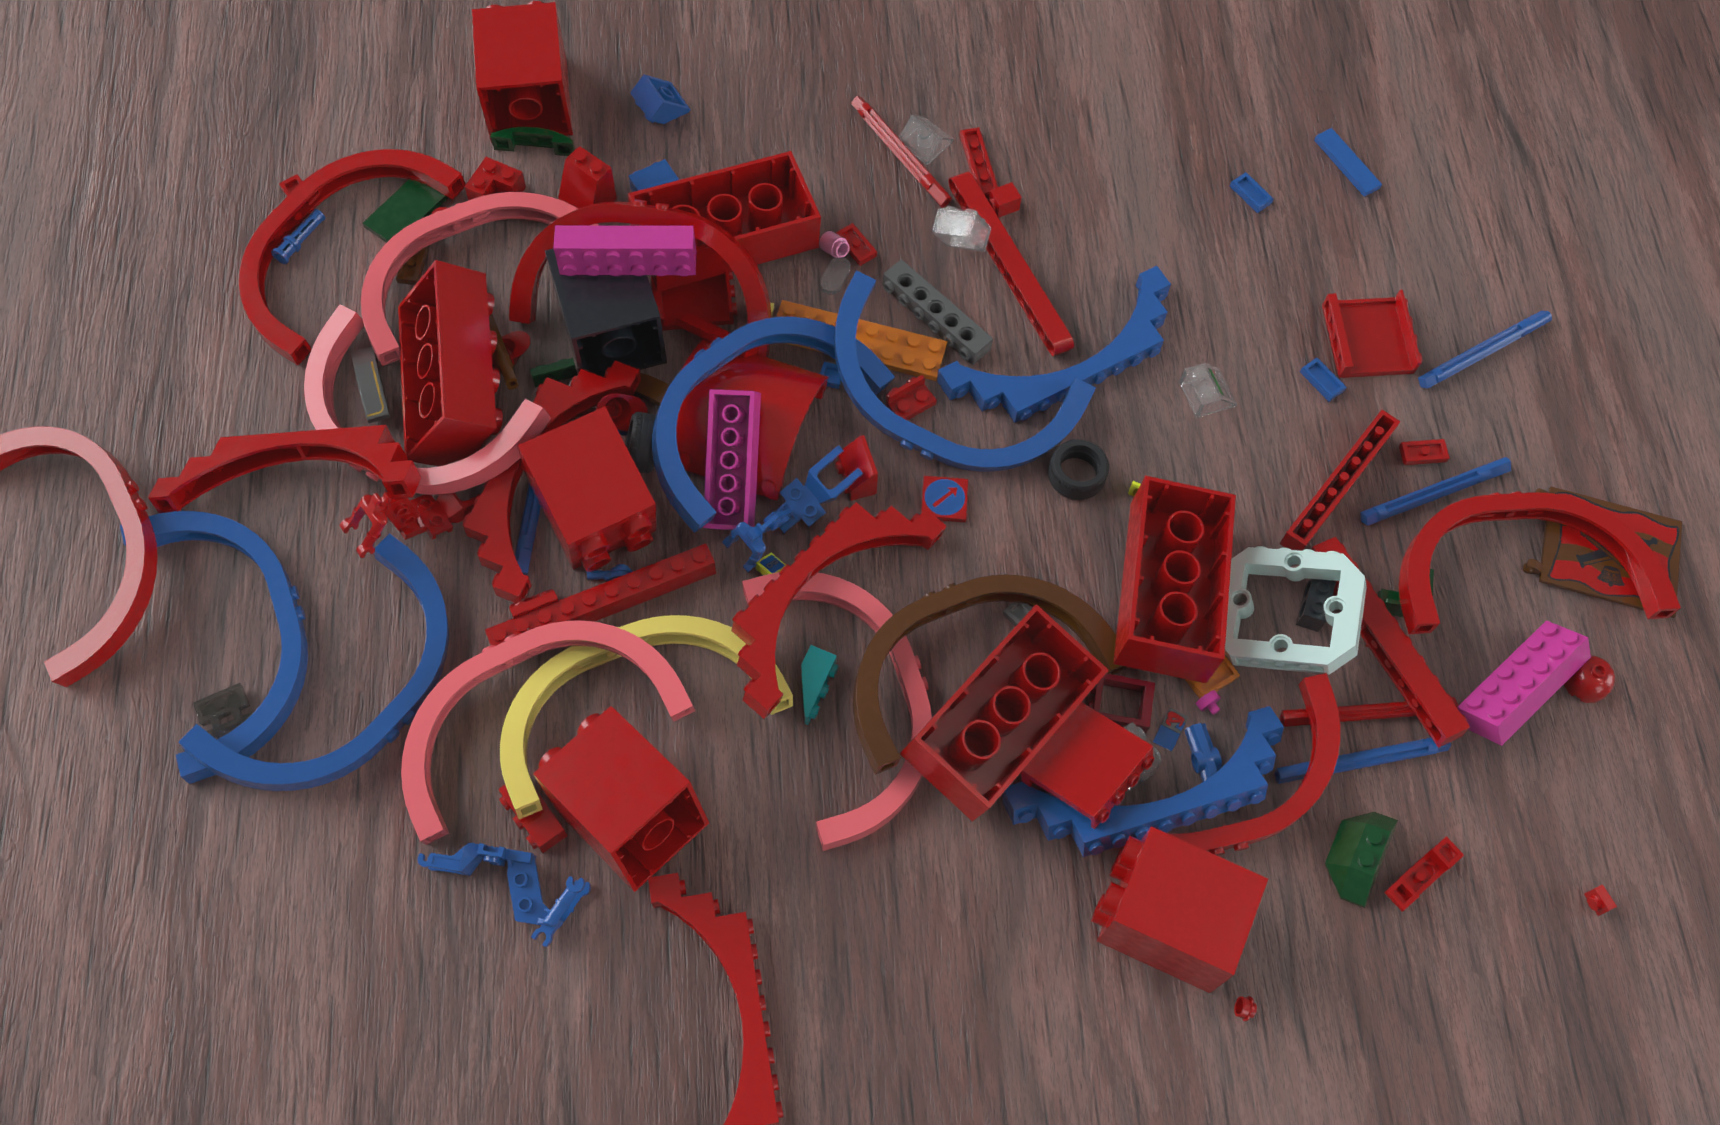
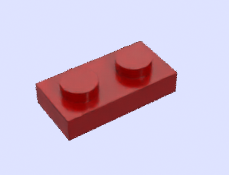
(860, 247)
(1424, 452)

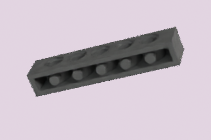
(933, 301)

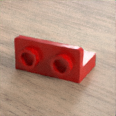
(910, 398)
(533, 603)

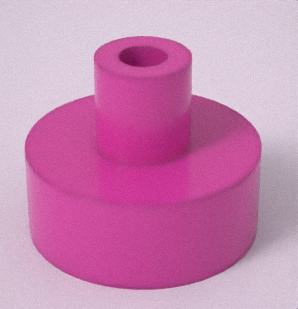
(1209, 702)

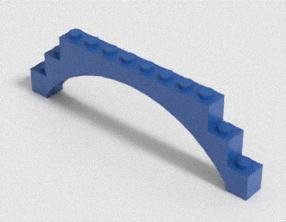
(1029, 394)
(1230, 788)

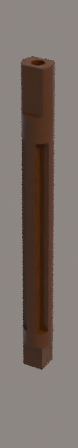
(502, 358)

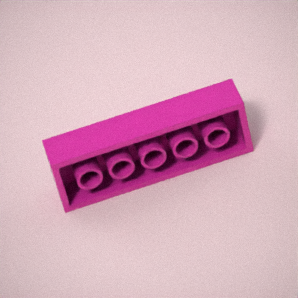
(625, 250)
(732, 457)
(1525, 681)

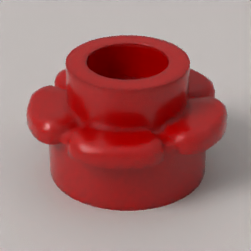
(1245, 1008)

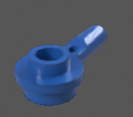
(617, 571)

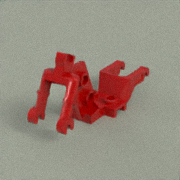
(407, 515)

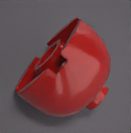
(1592, 681)

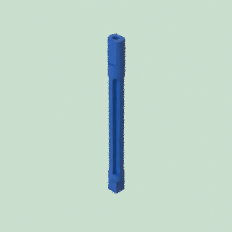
(1484, 349)
(1435, 491)
(527, 531)
(1366, 758)

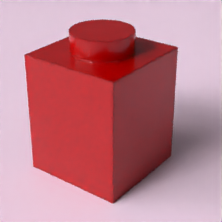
(1005, 199)

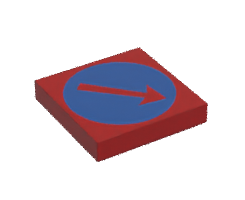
(945, 497)

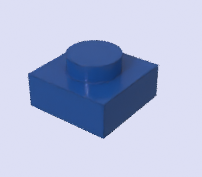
(831, 371)

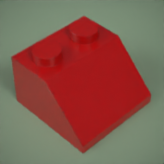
(858, 456)

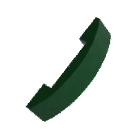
(532, 136)

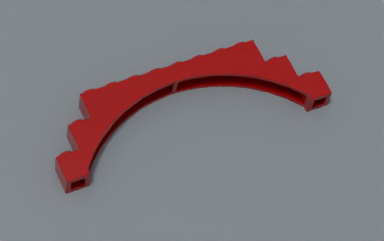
(237, 455)
(492, 509)
(851, 533)
(731, 944)

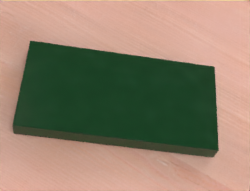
(403, 208)

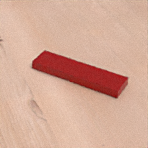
(978, 159)
(707, 330)

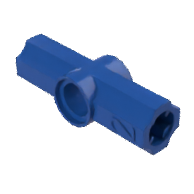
(1204, 757)

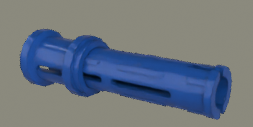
(292, 242)

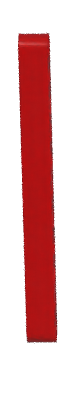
(1014, 268)

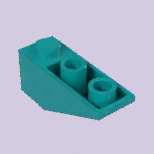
(815, 674)

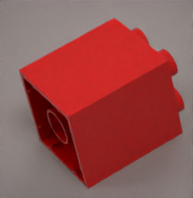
(521, 67)
(590, 489)
(621, 796)
(1179, 909)

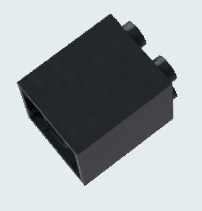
(609, 319)

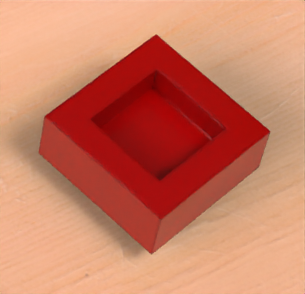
(290, 184)
(1600, 900)

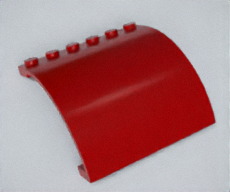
(784, 404)

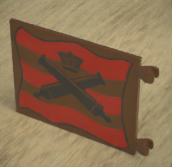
(1587, 567)

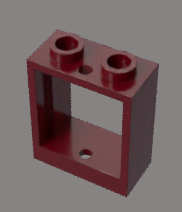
(1146, 701)

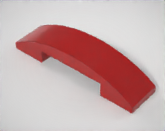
(1423, 873)

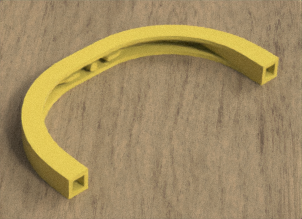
(578, 659)

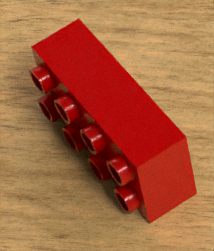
(757, 202)
(448, 365)
(1176, 580)
(1004, 713)

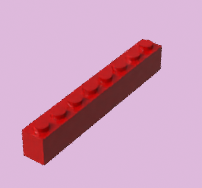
(1340, 482)

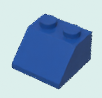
(658, 100)

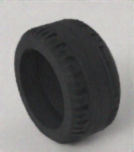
(640, 441)
(1082, 450)

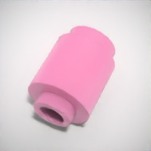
(834, 244)

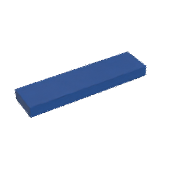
(1347, 162)

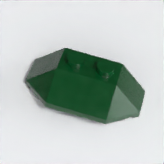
(1359, 855)

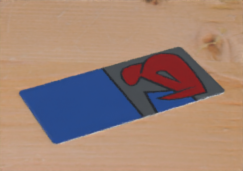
(1170, 729)

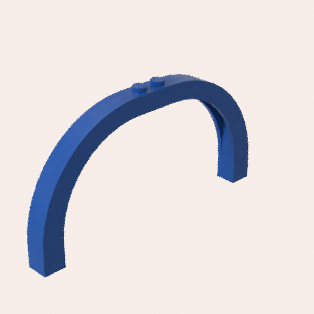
(794, 330)
(920, 439)
(292, 670)
(379, 732)

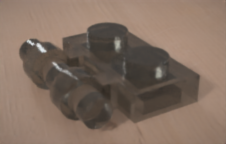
(221, 705)

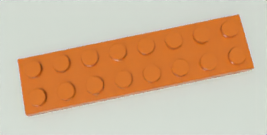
(895, 347)

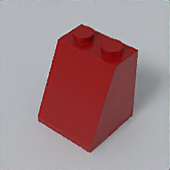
(586, 180)

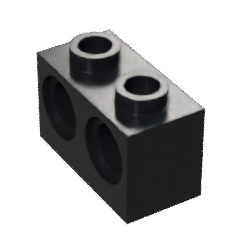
(1311, 610)

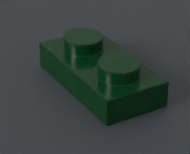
(557, 371)

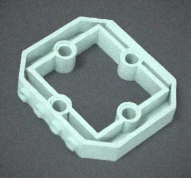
(1312, 565)

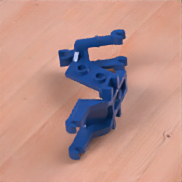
(800, 504)
(522, 880)

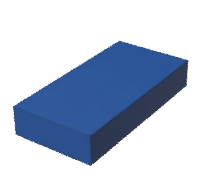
(1251, 192)
(1323, 379)

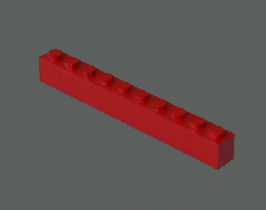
(615, 594)
(1404, 664)

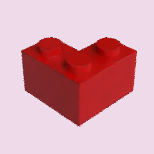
(494, 178)

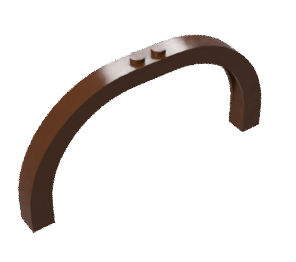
(994, 588)

